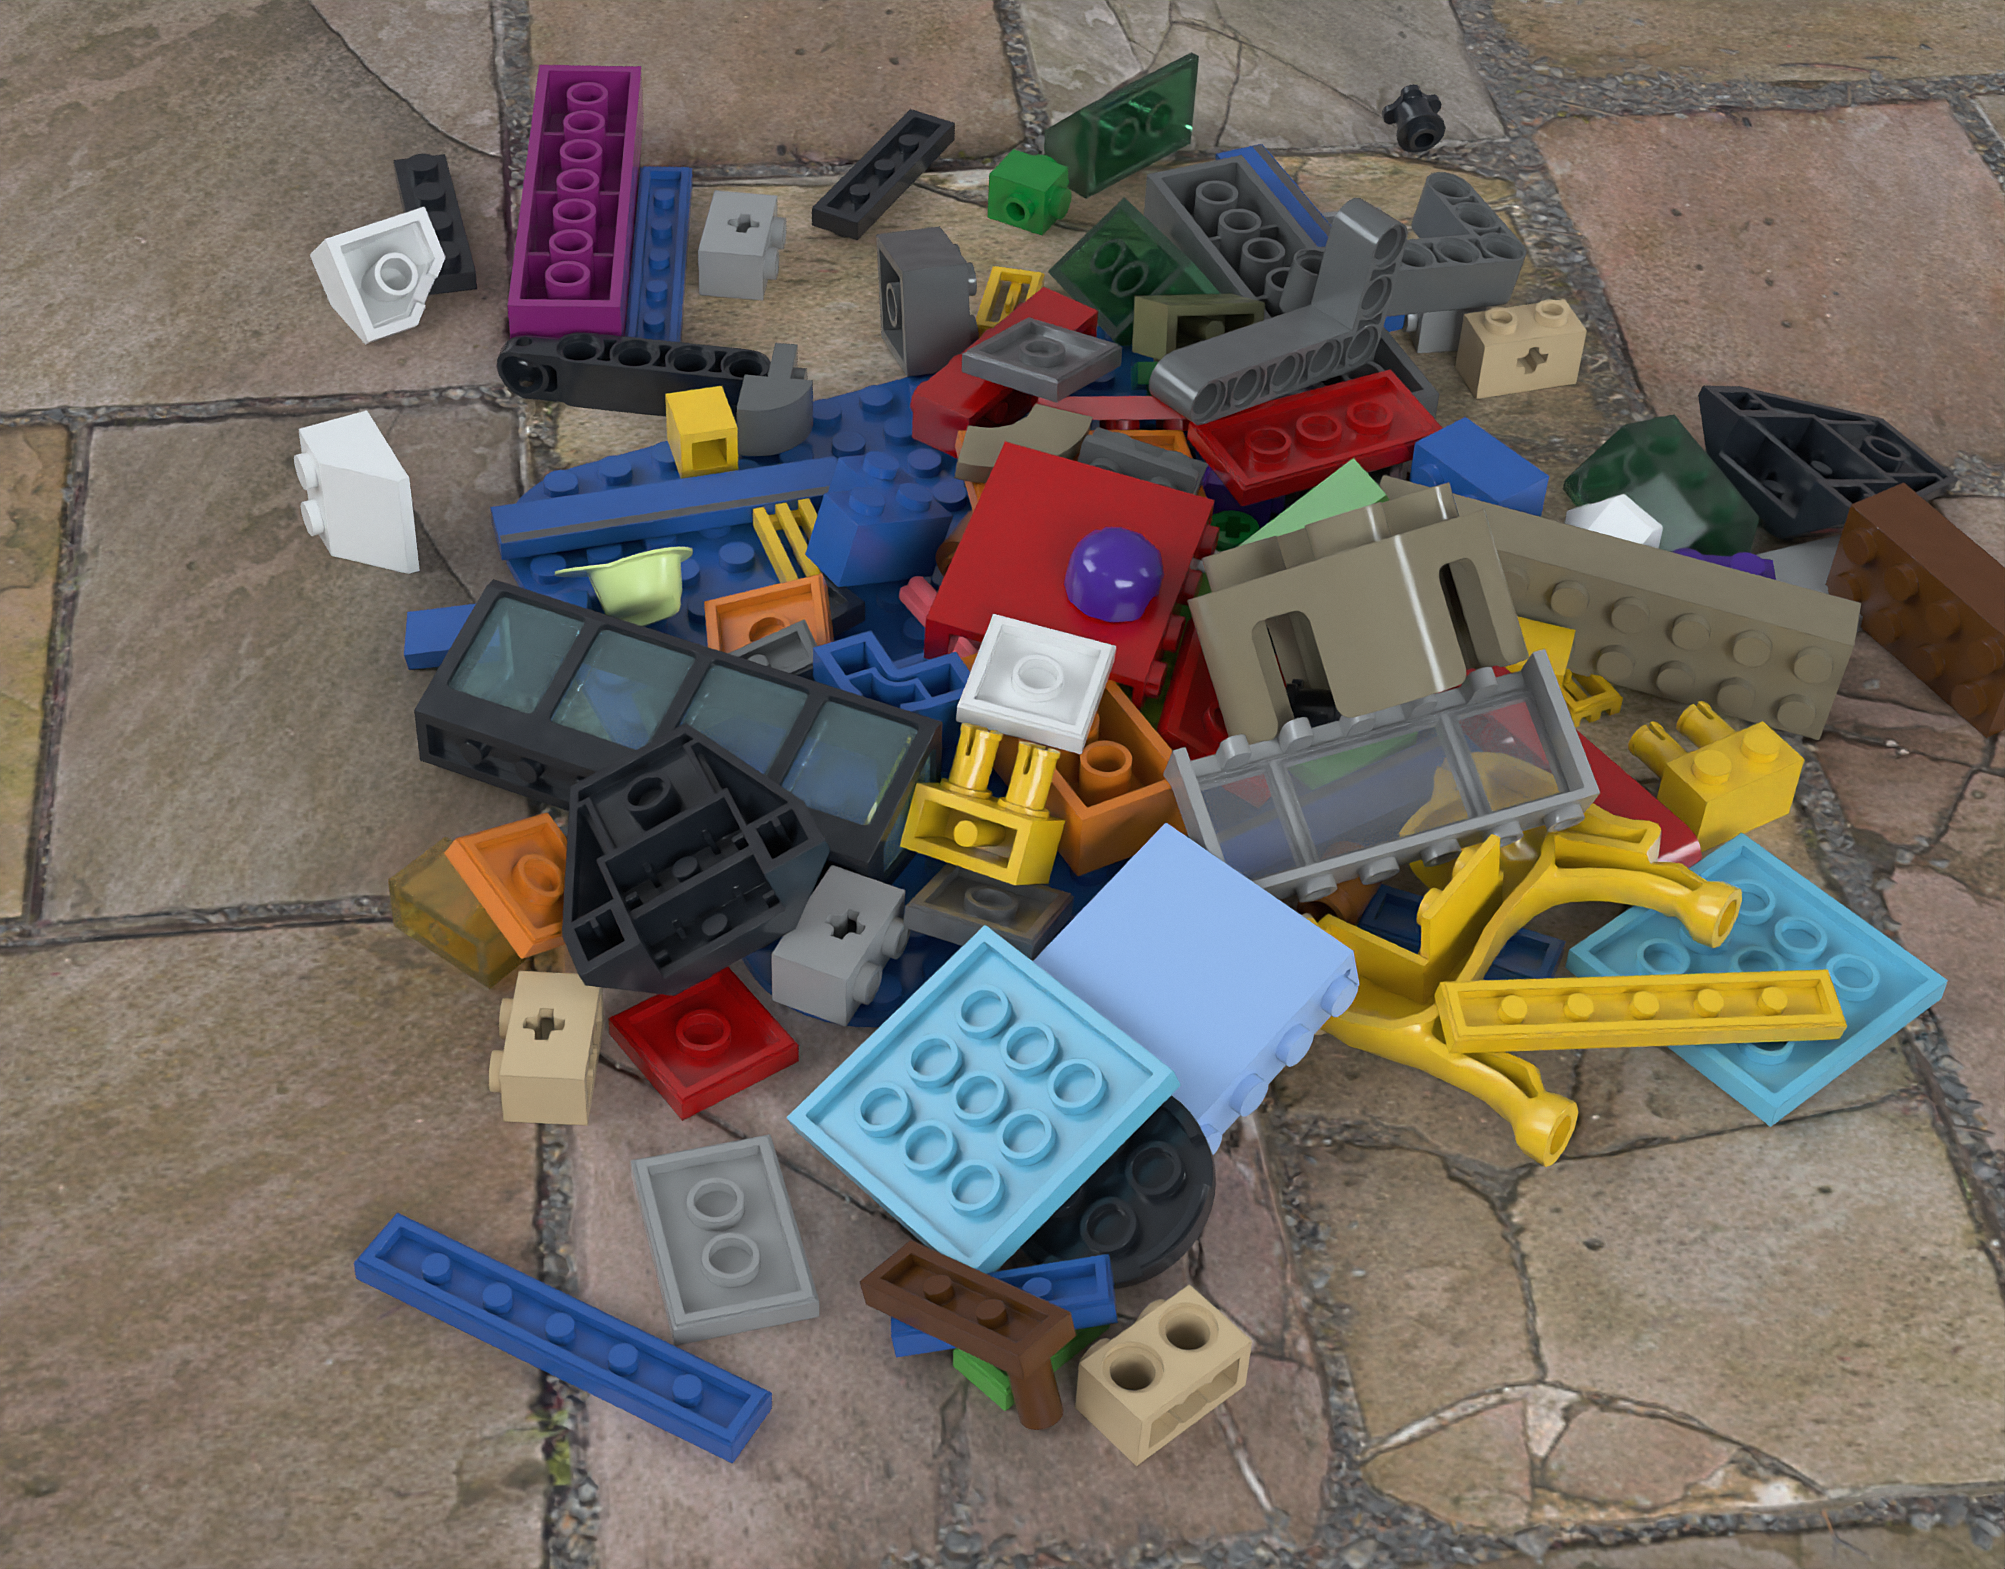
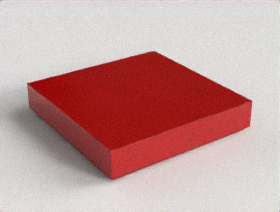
(703, 1042)

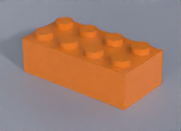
(1111, 791)

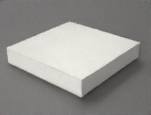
(1036, 683)

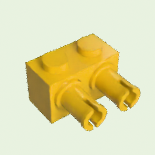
(1728, 782)
(989, 835)

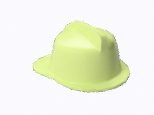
(638, 586)

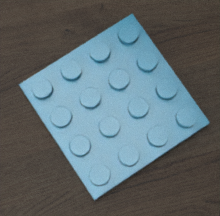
(1779, 927)
(983, 1103)

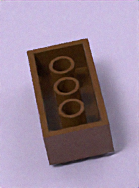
(1928, 599)

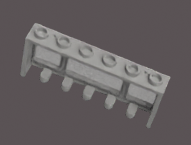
(1390, 784)

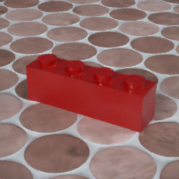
(959, 400)

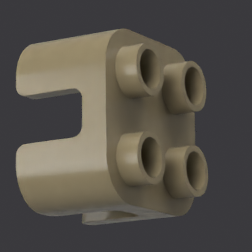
(1359, 606)

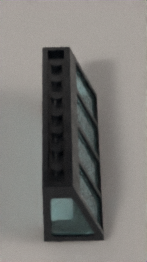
(561, 691)

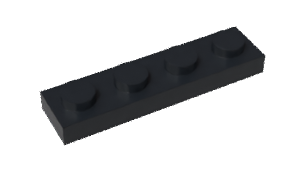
(883, 174)
(427, 183)

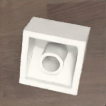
(357, 493)

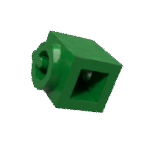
(1028, 192)

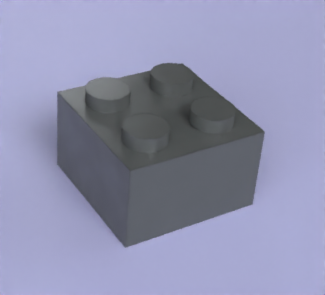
(924, 298)

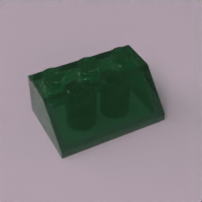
(1126, 128)
(1125, 260)
(1673, 482)

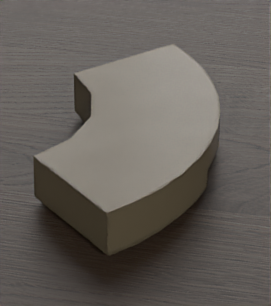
(1043, 430)

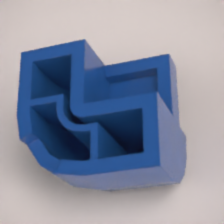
(911, 683)

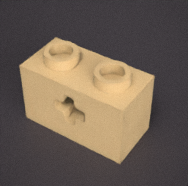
(1520, 348)
(549, 1049)

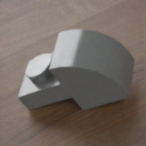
(775, 409)

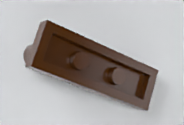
(979, 1318)

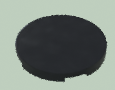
(1139, 1204)

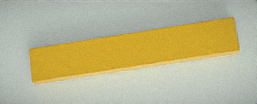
(1638, 1011)

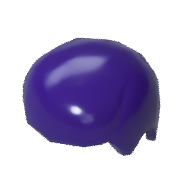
(1113, 574)

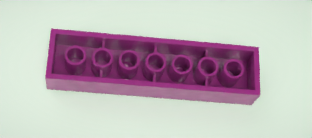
(578, 202)

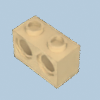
(1168, 1383)

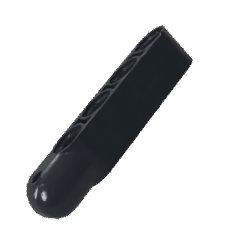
(622, 370)

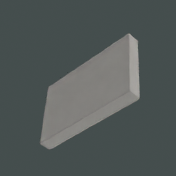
(723, 1240)

